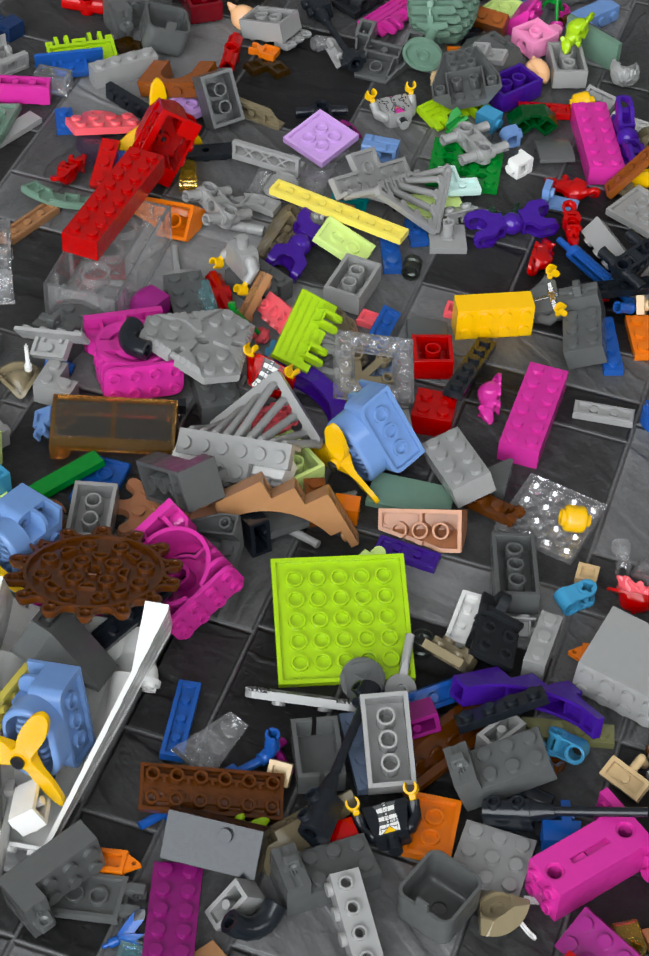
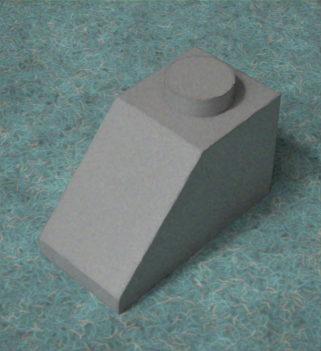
(239, 895)

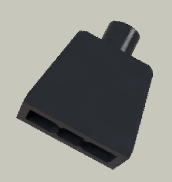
(256, 525)

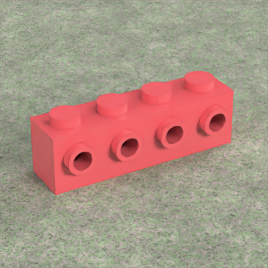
(274, 311)

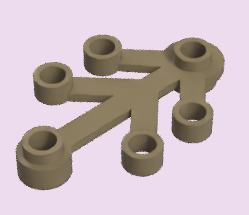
(380, 361)

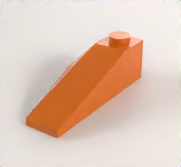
(185, 218)

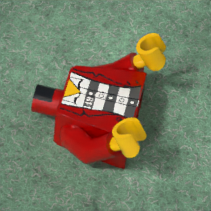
(261, 366)

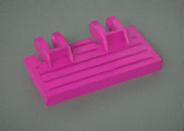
(389, 17)

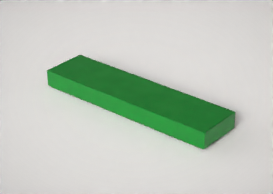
(68, 474)

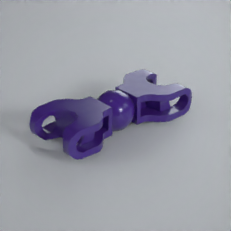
(624, 127)
(495, 226)
(293, 253)

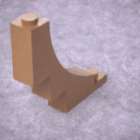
(317, 506)

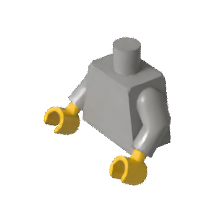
(242, 259)

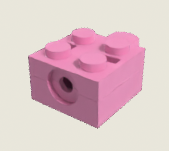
(533, 37)

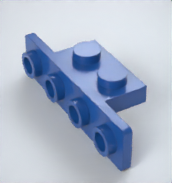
(72, 59)

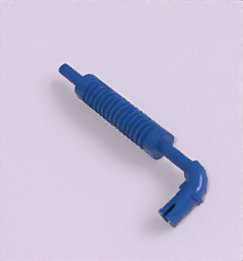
(595, 273)
(270, 749)

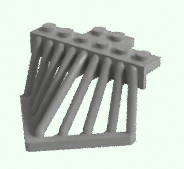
(384, 180)
(240, 446)

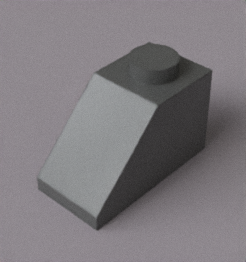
(501, 476)

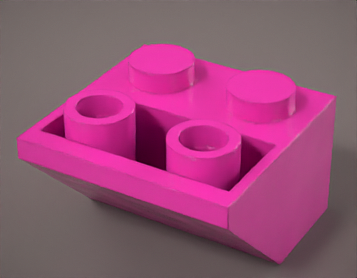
(526, 11)

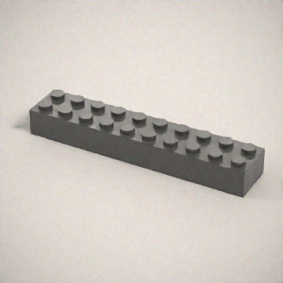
(209, 398)

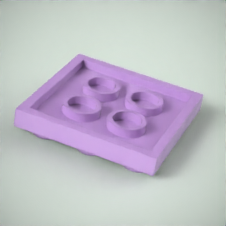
(321, 138)

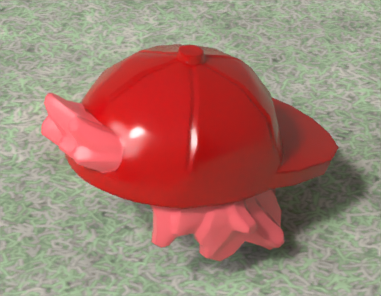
(631, 595)

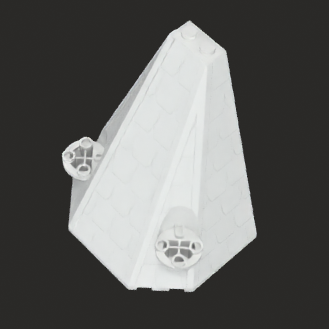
(108, 707)

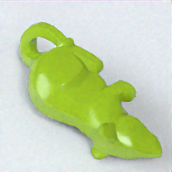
(576, 29)

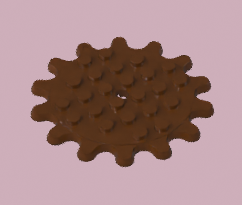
(93, 574)

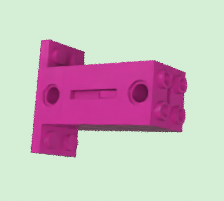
(588, 862)

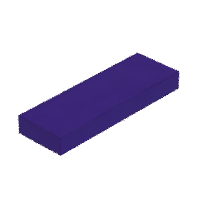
(413, 555)

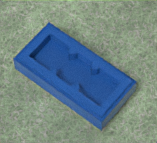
(417, 236)

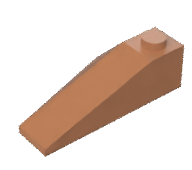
(434, 528)

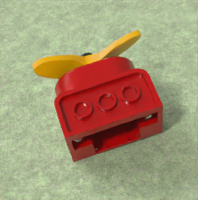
(165, 131)

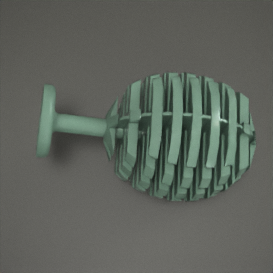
(440, 23)

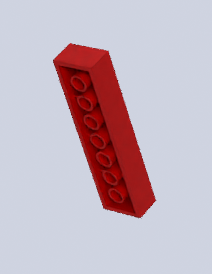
(113, 203)

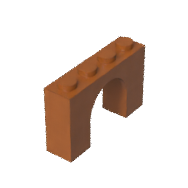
(177, 87)

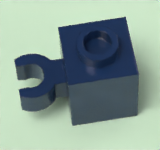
(12, 27)

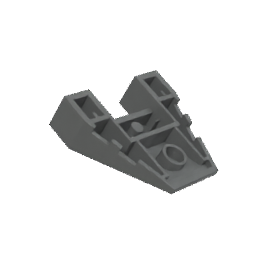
(383, 59)

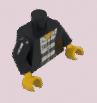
(389, 823)

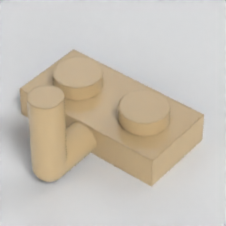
(626, 777)

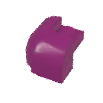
(150, 296)

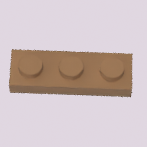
(254, 296)

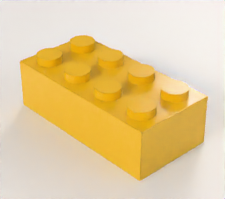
(493, 315)

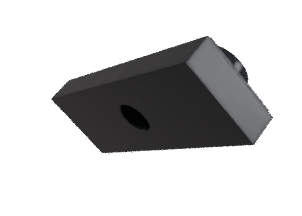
(210, 152)

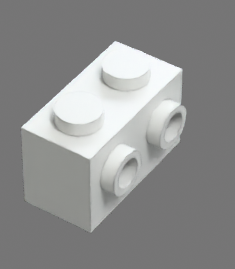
(29, 808)

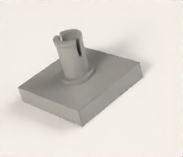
(449, 240)

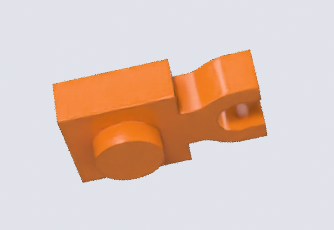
(265, 52)

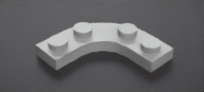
(258, 203)

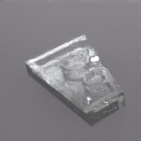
(212, 743)

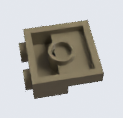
(445, 650)

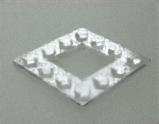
(400, 349)

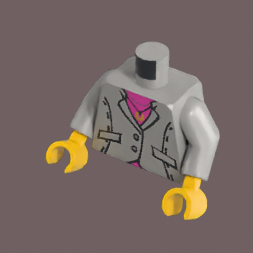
(394, 110)

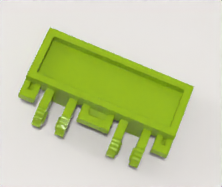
(80, 43)
(437, 115)
(303, 334)

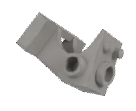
(10, 62)

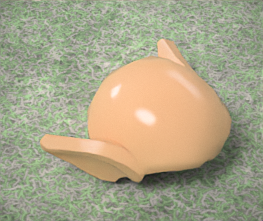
(237, 12)
(540, 68)

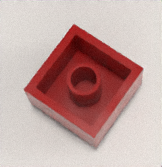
(433, 356)
(432, 412)

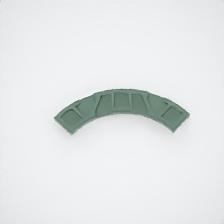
(48, 196)

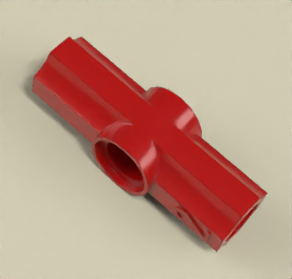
(86, 7)
(232, 51)
(220, 290)

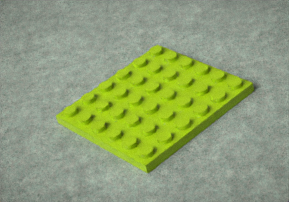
(338, 612)

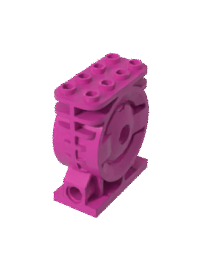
(121, 373)
(208, 573)

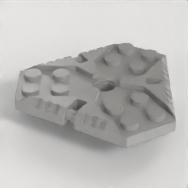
(201, 342)

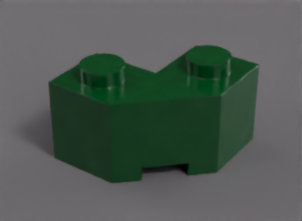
(532, 116)

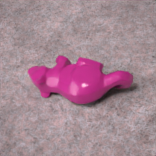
(489, 399)

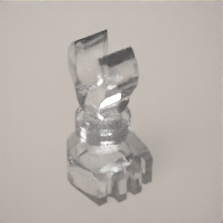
(621, 549)

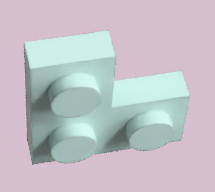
(463, 186)

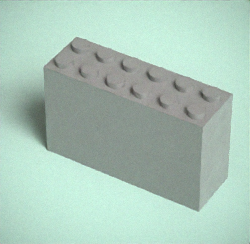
(617, 666)

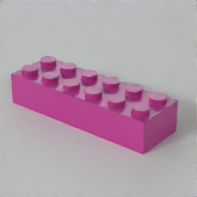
(596, 141)
(532, 415)

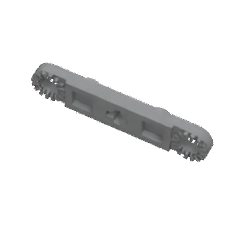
(280, 697)

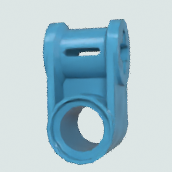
(576, 597)
(561, 744)

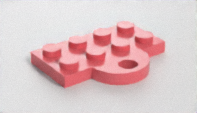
(101, 122)

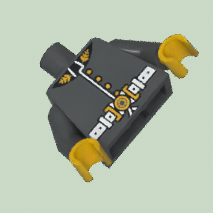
(546, 299)

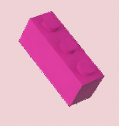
(25, 89)

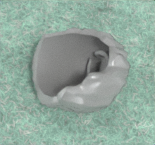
(624, 75)

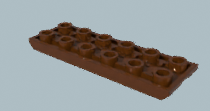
(428, 750)
(211, 790)

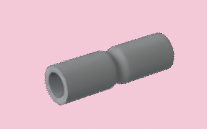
(250, 228)

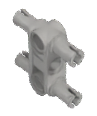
(476, 145)
(217, 205)

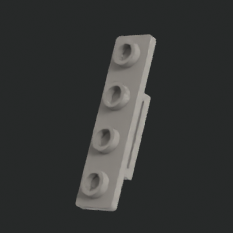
(51, 343)

